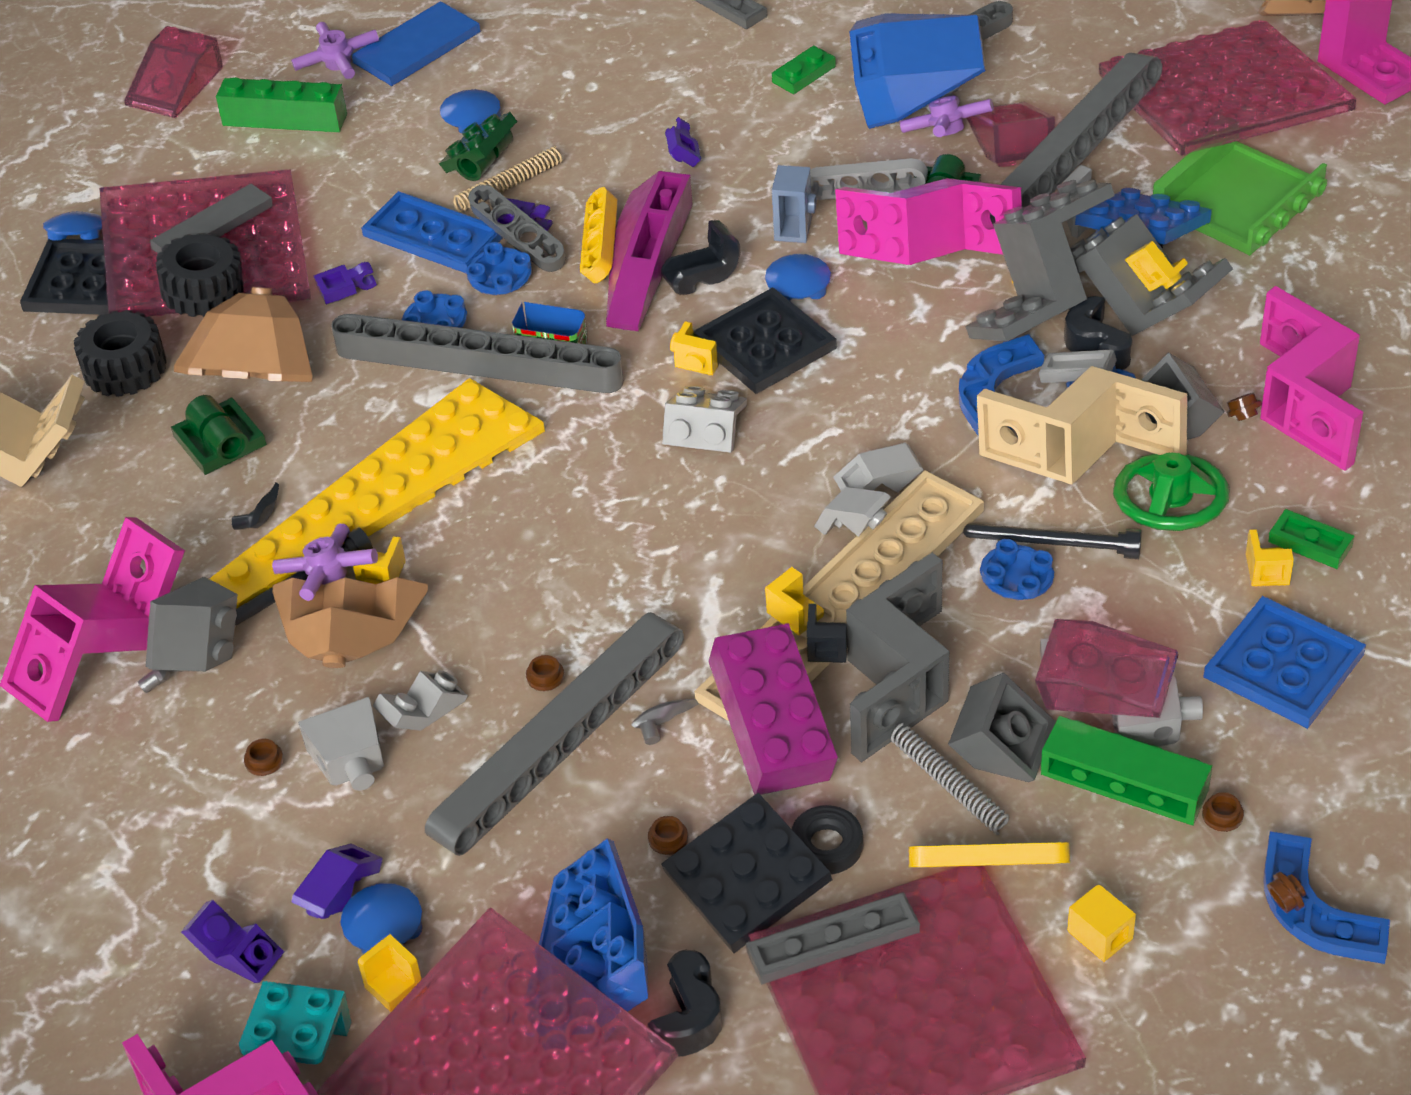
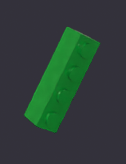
(281, 104)
(1126, 770)

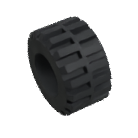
(198, 273)
(120, 353)

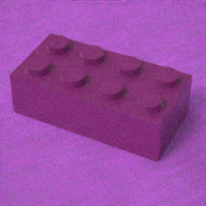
(772, 709)

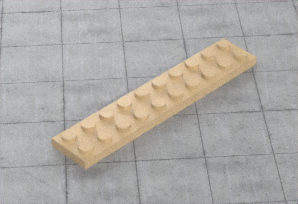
(916, 524)

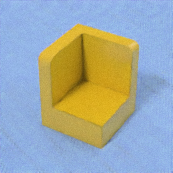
(1268, 565)
(387, 567)
(788, 603)
(1101, 922)
(389, 972)

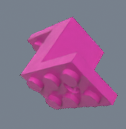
(1357, 48)
(922, 220)
(1310, 377)
(89, 618)
(257, 1073)

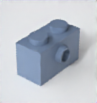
(792, 203)

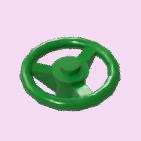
(1173, 485)

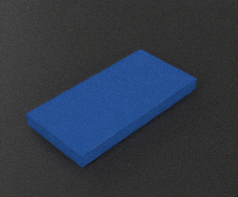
(416, 43)
(430, 231)

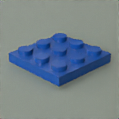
(1161, 216)
(1284, 661)

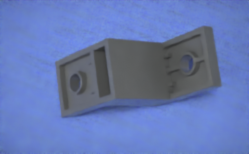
(1039, 260)
(1131, 301)
(897, 656)

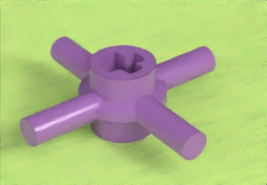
(335, 50)
(946, 115)
(324, 561)

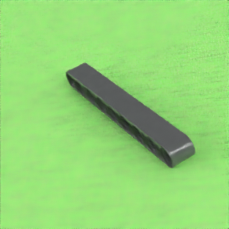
(1085, 126)
(478, 353)
(553, 734)

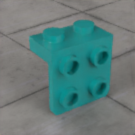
(296, 1020)

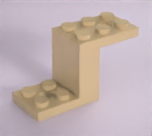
(1081, 424)
(31, 435)

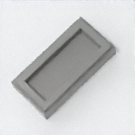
(1071, 365)

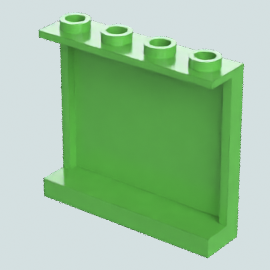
(1245, 190)

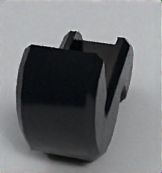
(704, 265)
(1087, 333)
(699, 1002)

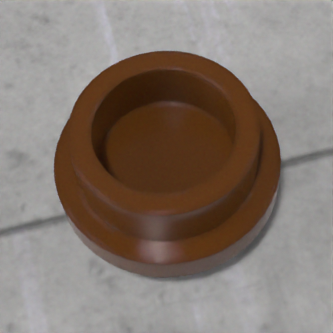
(1243, 406)
(544, 673)
(263, 757)
(1223, 812)
(667, 835)
(1287, 892)

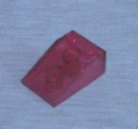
(174, 71)
(1011, 131)
(1104, 671)

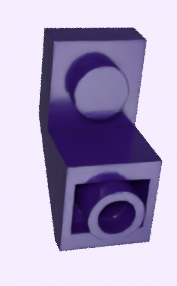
(333, 878)
(241, 950)

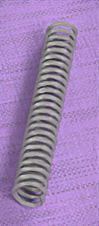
(950, 787)

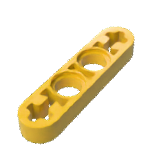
(598, 235)
(989, 854)

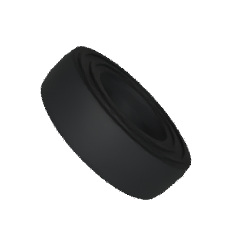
(837, 819)

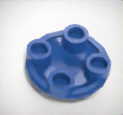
(469, 107)
(74, 223)
(499, 270)
(799, 276)
(437, 309)
(1017, 570)
(381, 912)

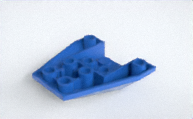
(911, 61)
(597, 926)

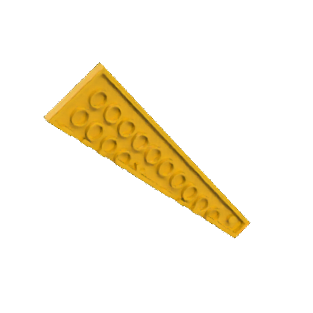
(390, 482)

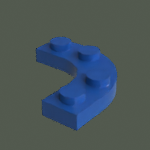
(993, 367)
(1318, 923)

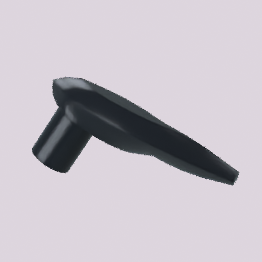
(259, 514)

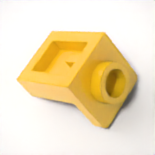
(1154, 268)

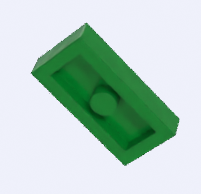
(803, 69)
(1311, 538)

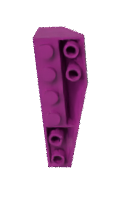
(643, 243)

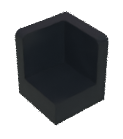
(825, 639)

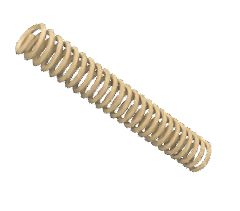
(527, 164)

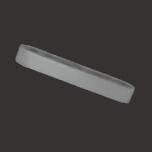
(864, 175)

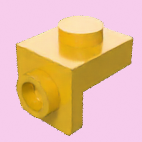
(693, 352)

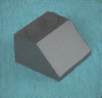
(1180, 376)
(192, 627)
(1001, 729)

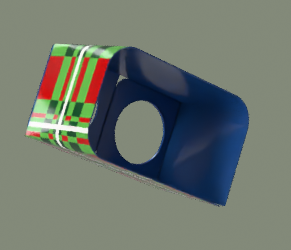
(550, 323)

